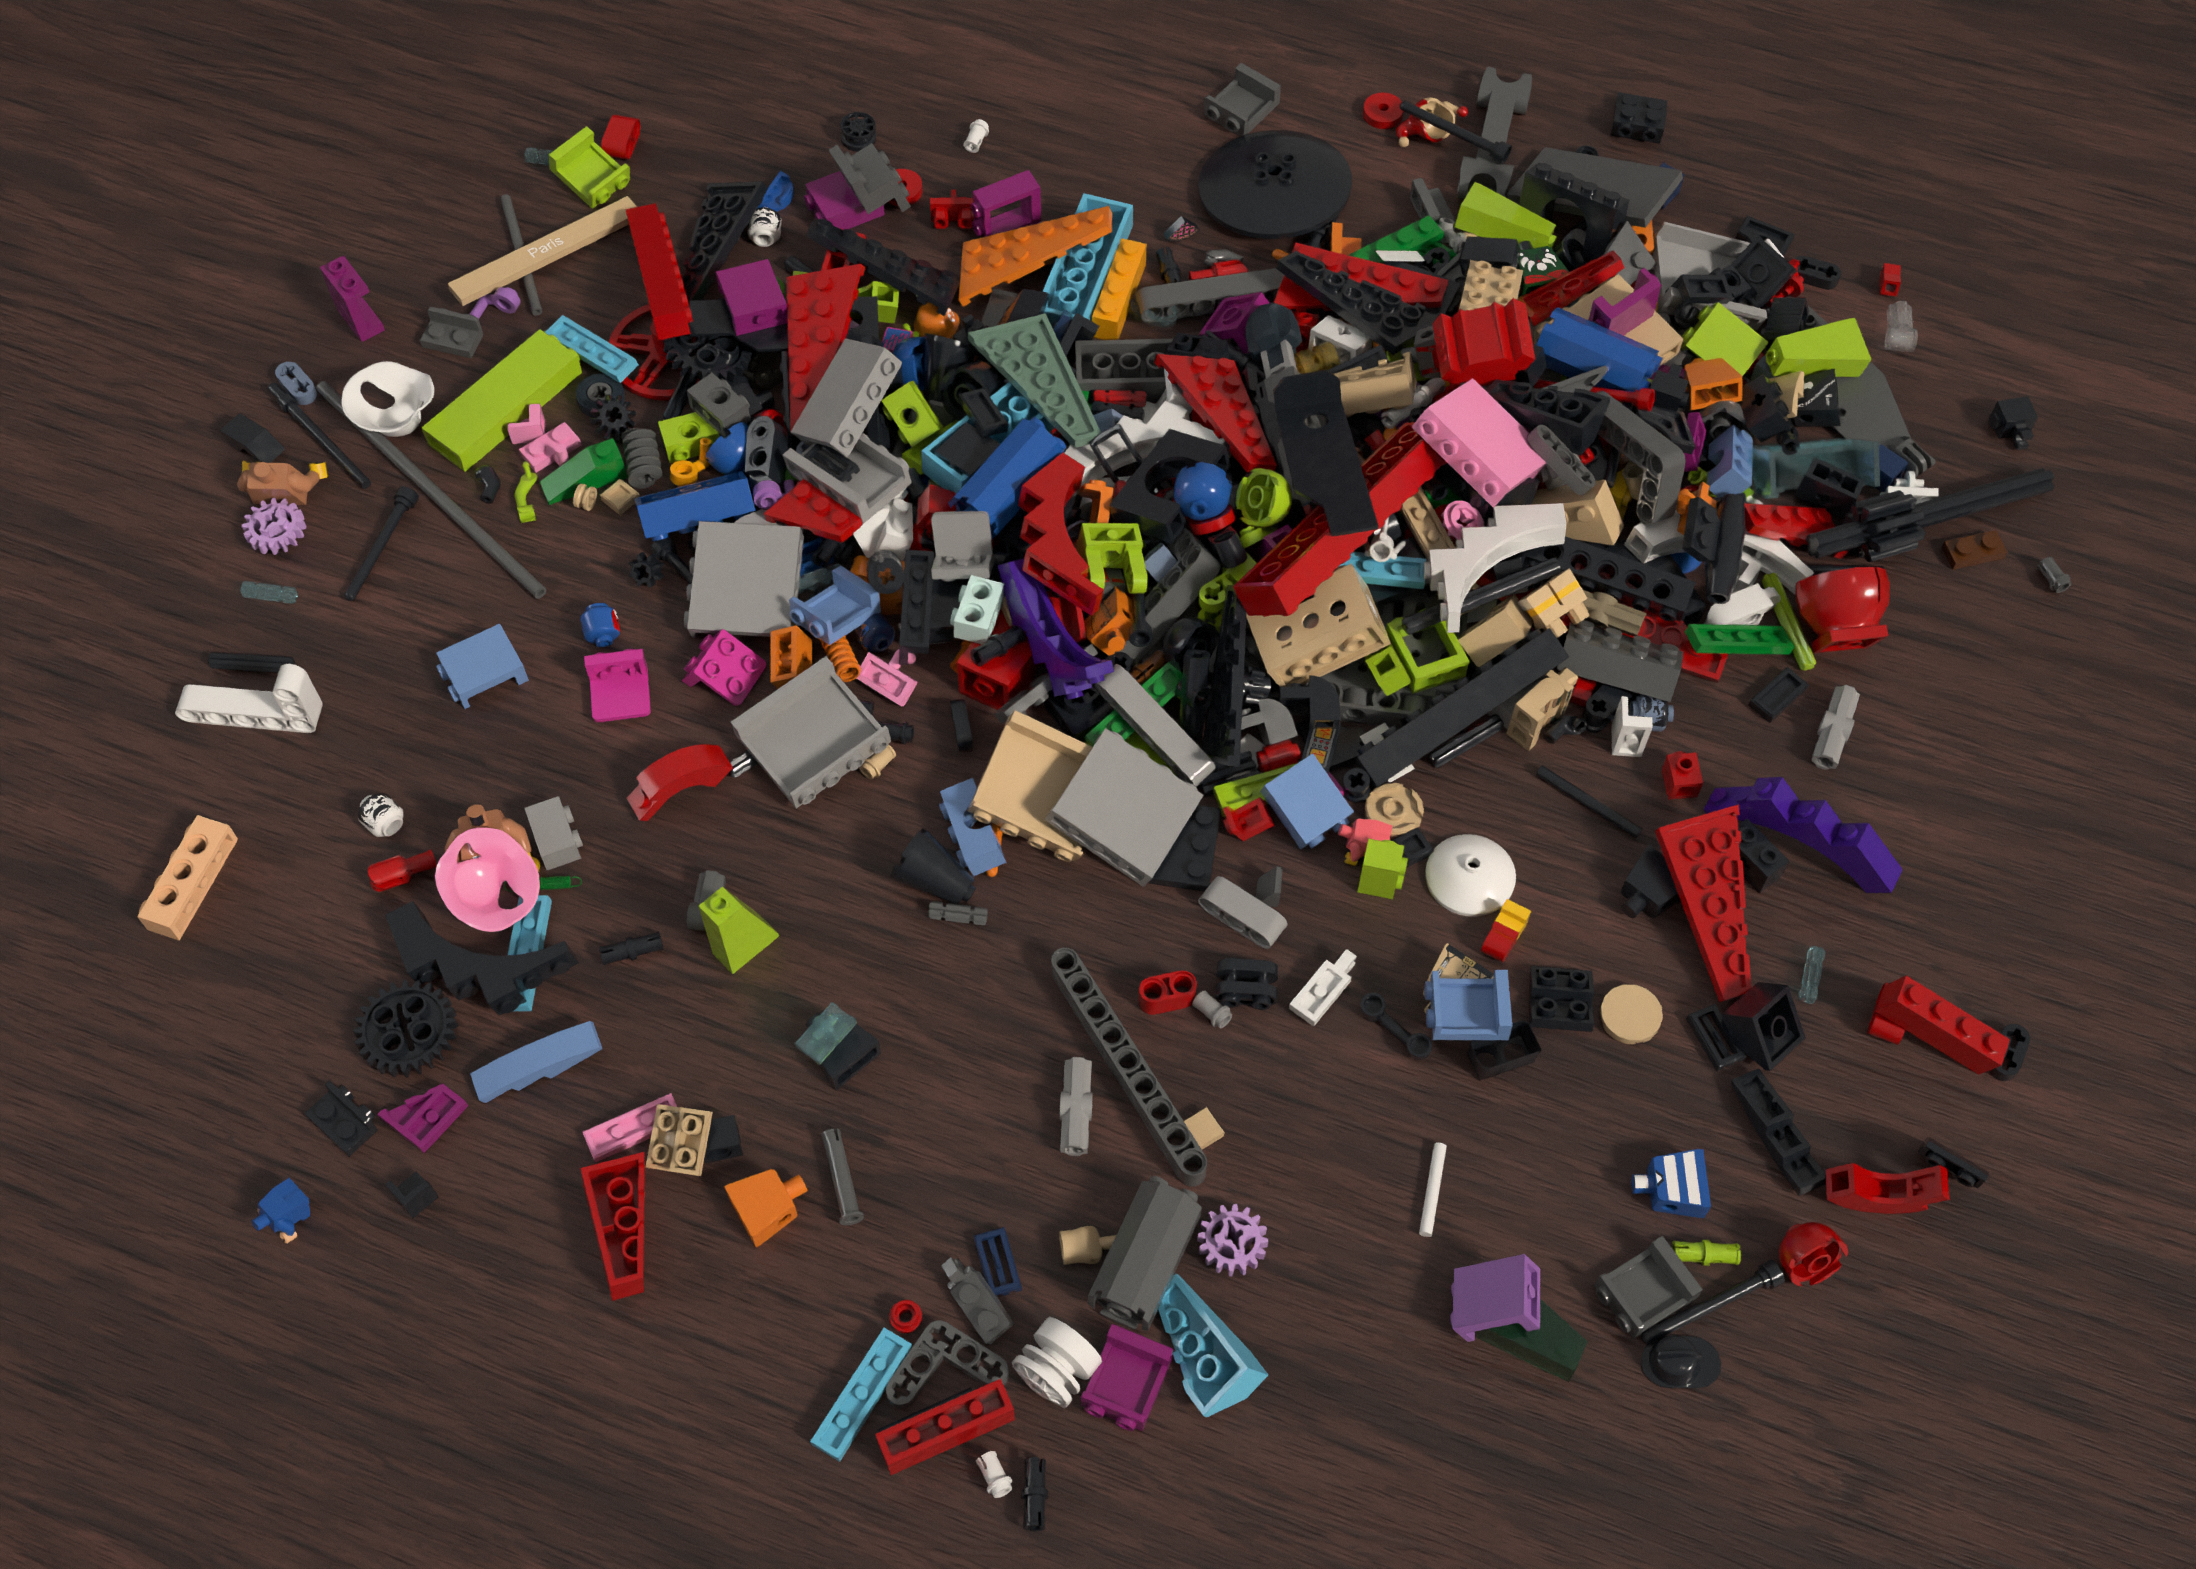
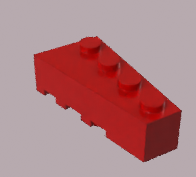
(618, 1217)

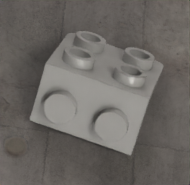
(962, 545)

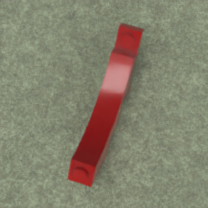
(1052, 554)

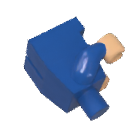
(282, 1209)

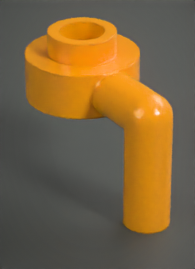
(686, 472)

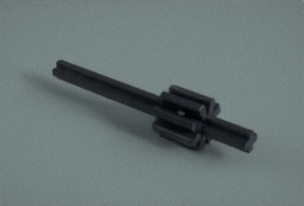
(1896, 523)

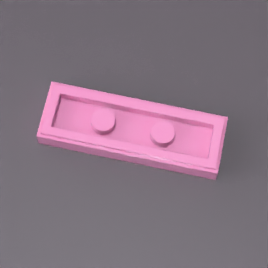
(624, 1130)

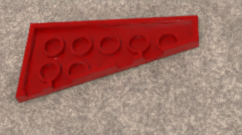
(817, 326)

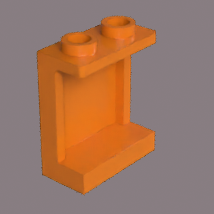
(1101, 499)

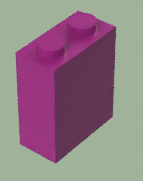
(836, 202)

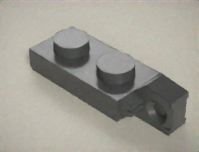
(977, 1300)

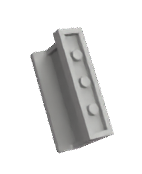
(847, 396)
(869, 490)

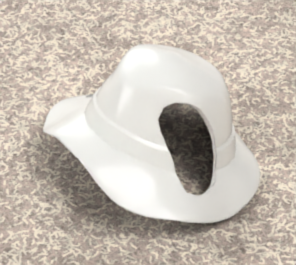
(403, 383)

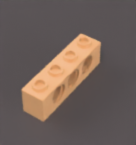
(188, 893)

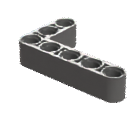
(1651, 451)
(1177, 588)

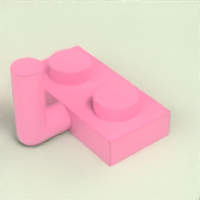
(551, 448)
(887, 677)

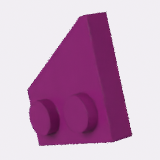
(425, 1116)

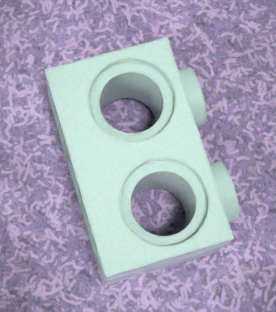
(981, 611)

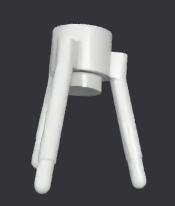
(1382, 546)

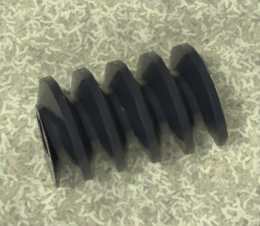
(892, 580)

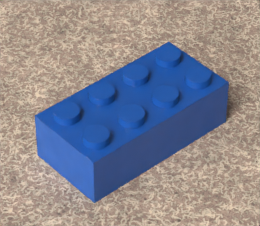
(687, 505)

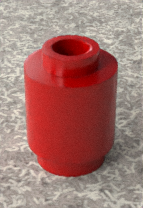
(1278, 755)

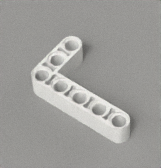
(290, 706)

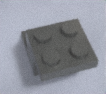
(871, 177)

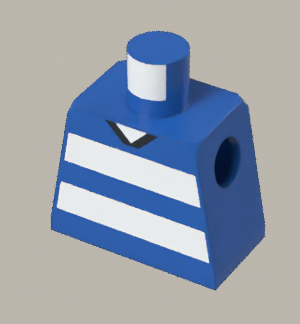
(1676, 1184)

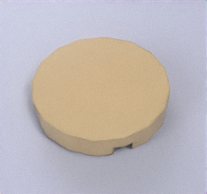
(1395, 806)
(1631, 1014)

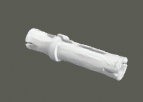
(1422, 397)

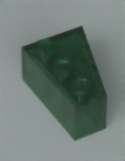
(1551, 1348)

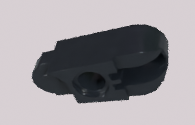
(765, 450)

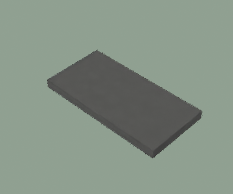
(1640, 183)

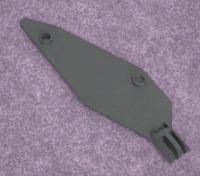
(1872, 413)

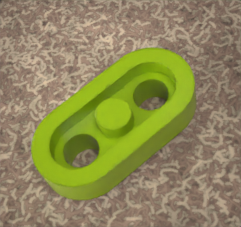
(1254, 534)

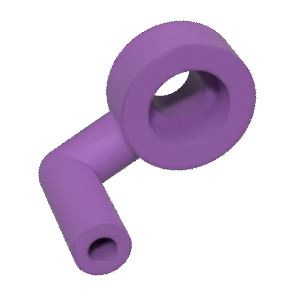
(504, 299)
(768, 492)

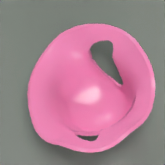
(474, 885)

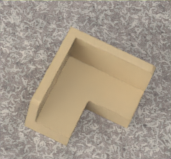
(1497, 631)

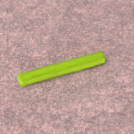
(1790, 623)

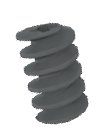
(641, 457)

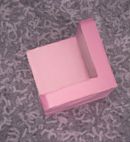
(530, 428)

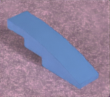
(535, 1060)

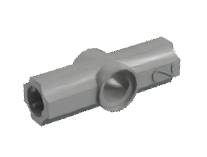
(1835, 727)
(1076, 1106)

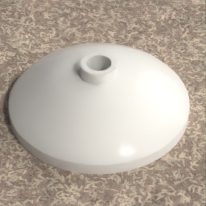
(1468, 889)

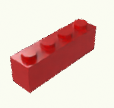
(1942, 1025)
(945, 1426)

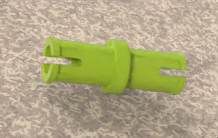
(1707, 1252)

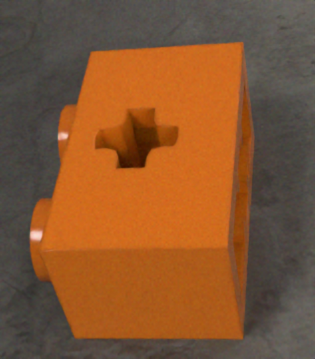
(789, 654)

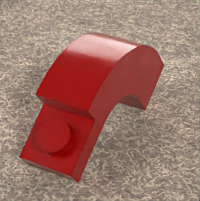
(677, 771)
(1886, 1193)

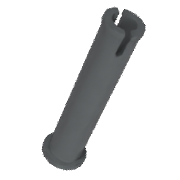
(841, 1177)

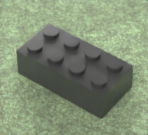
(1121, 366)
(1622, 660)

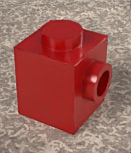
(1682, 775)

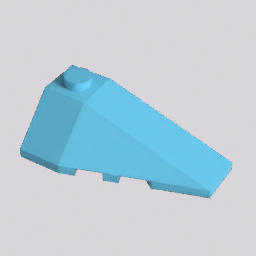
(1211, 1357)

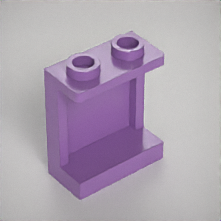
(1496, 1295)

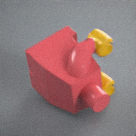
(1358, 836)

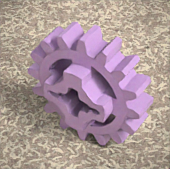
(274, 526)
(1244, 1234)

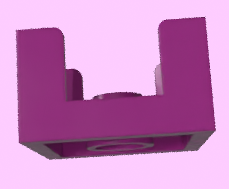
(1232, 316)

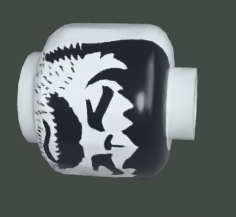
(765, 227)
(380, 815)

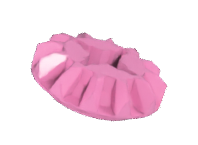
(1463, 511)

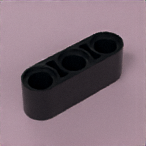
(1226, 547)

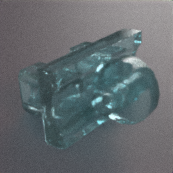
(825, 1033)

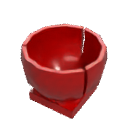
(1844, 607)

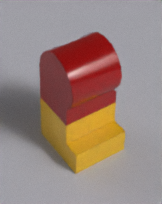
(1506, 930)

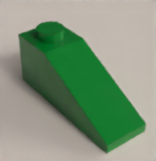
(593, 466)

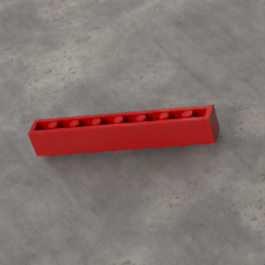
(660, 271)

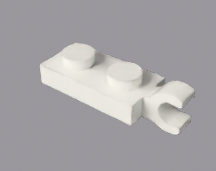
(1323, 988)

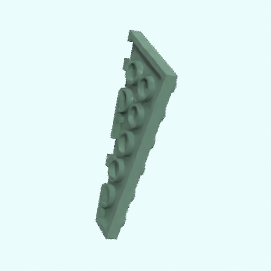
(1037, 367)

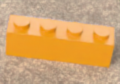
(1119, 289)

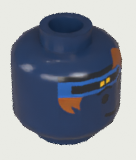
(875, 632)

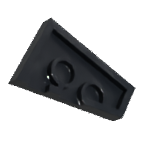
(1192, 854)

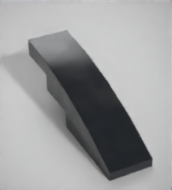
(1777, 1131)

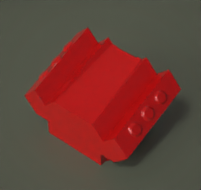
(1484, 343)

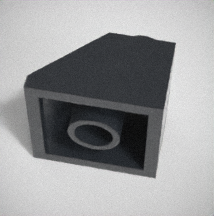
(1765, 1024)

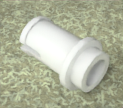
(978, 131)
(997, 1481)

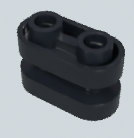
(1246, 983)

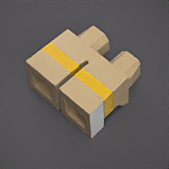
(1553, 599)

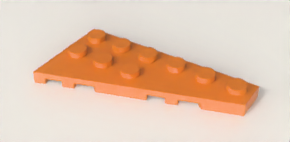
(1024, 250)

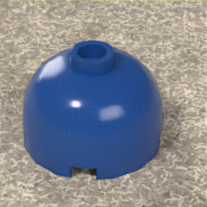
(911, 354)
(729, 453)
(1202, 491)

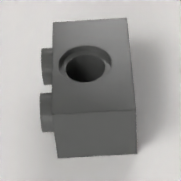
(718, 404)

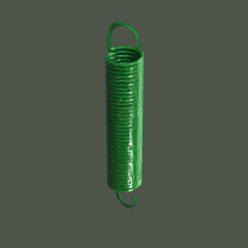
(554, 883)

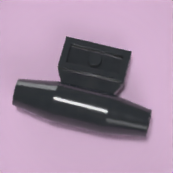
(1718, 541)

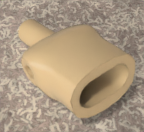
(1083, 1245)

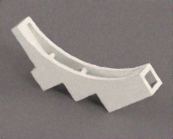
(1142, 436)
(1663, 539)
(1480, 548)

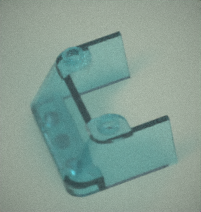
(1778, 472)

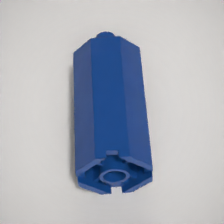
(1579, 346)
(1000, 478)

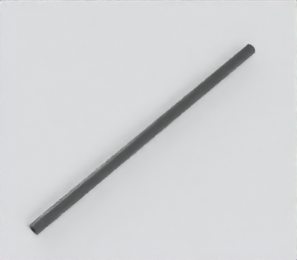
(440, 498)

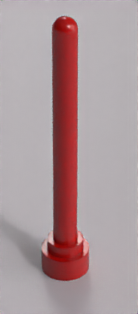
(1642, 398)

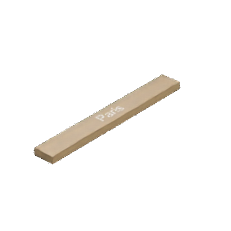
(541, 252)

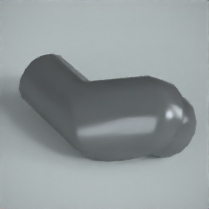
(1220, 255)

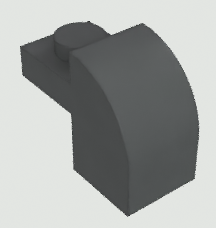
(1272, 720)

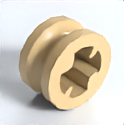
(585, 497)

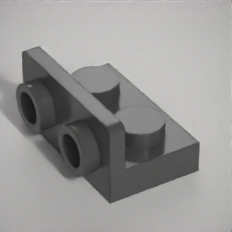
(452, 332)

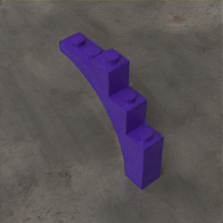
(1067, 663)
(1814, 823)

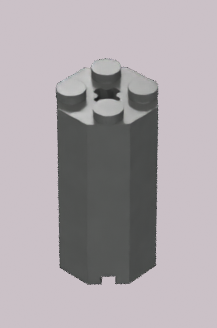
(1145, 1253)

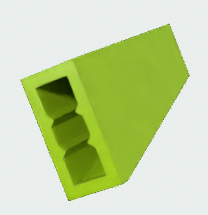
(1495, 216)
(1821, 349)
(734, 929)

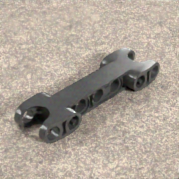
(1502, 101)

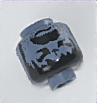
(1652, 707)

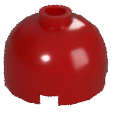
(1811, 1252)

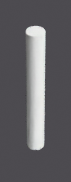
(1432, 1190)

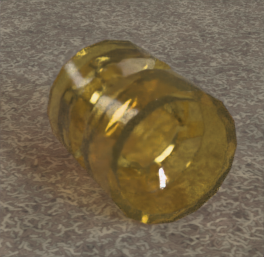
(1320, 358)

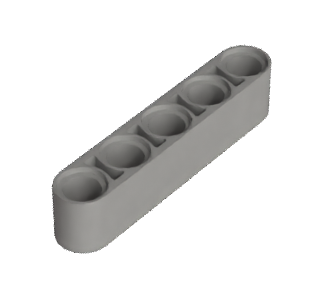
(1155, 726)

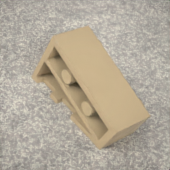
(1378, 387)
(1588, 516)

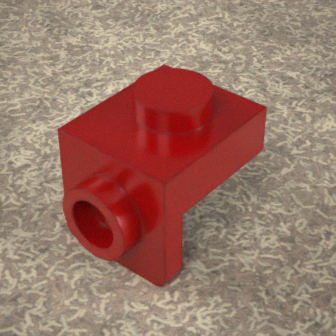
(1248, 819)

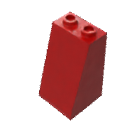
(1000, 677)

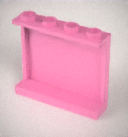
(1480, 441)

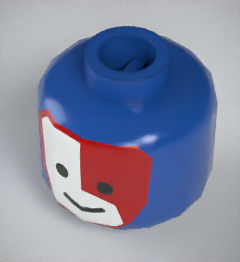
(600, 624)

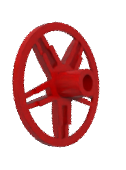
(643, 345)

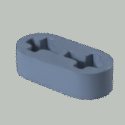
(300, 380)

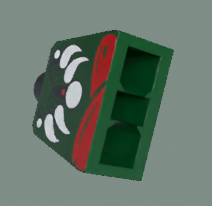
(1538, 267)

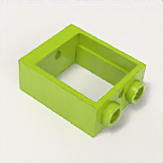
(1435, 672)

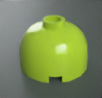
(1264, 498)

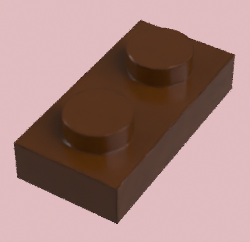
(1974, 549)

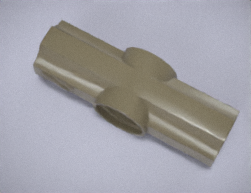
(1607, 612)

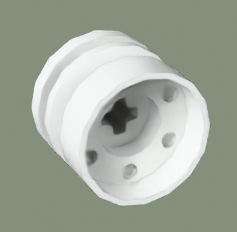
(1052, 1367)

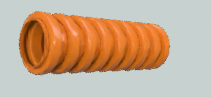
(843, 659)

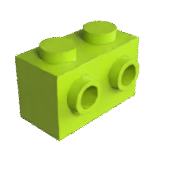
(1382, 868)

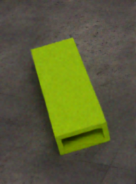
(501, 397)

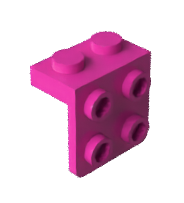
(725, 667)
(618, 685)

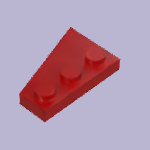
(815, 511)

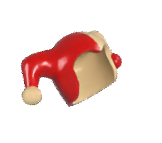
(1415, 126)

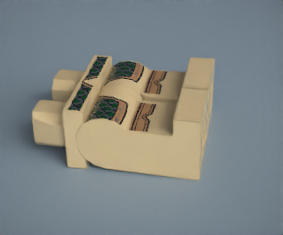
(1541, 707)

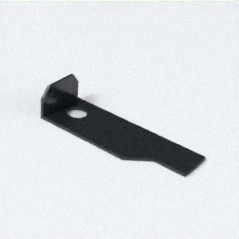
(715, 319)
(1323, 458)

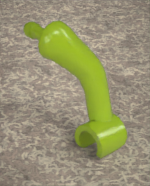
(527, 480)

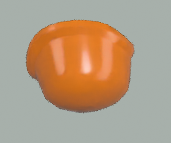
(933, 323)

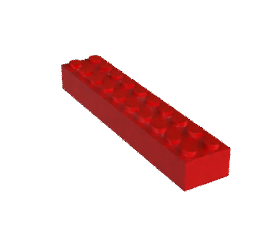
(1311, 554)

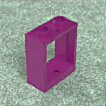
(996, 195)

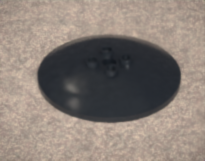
(1249, 201)

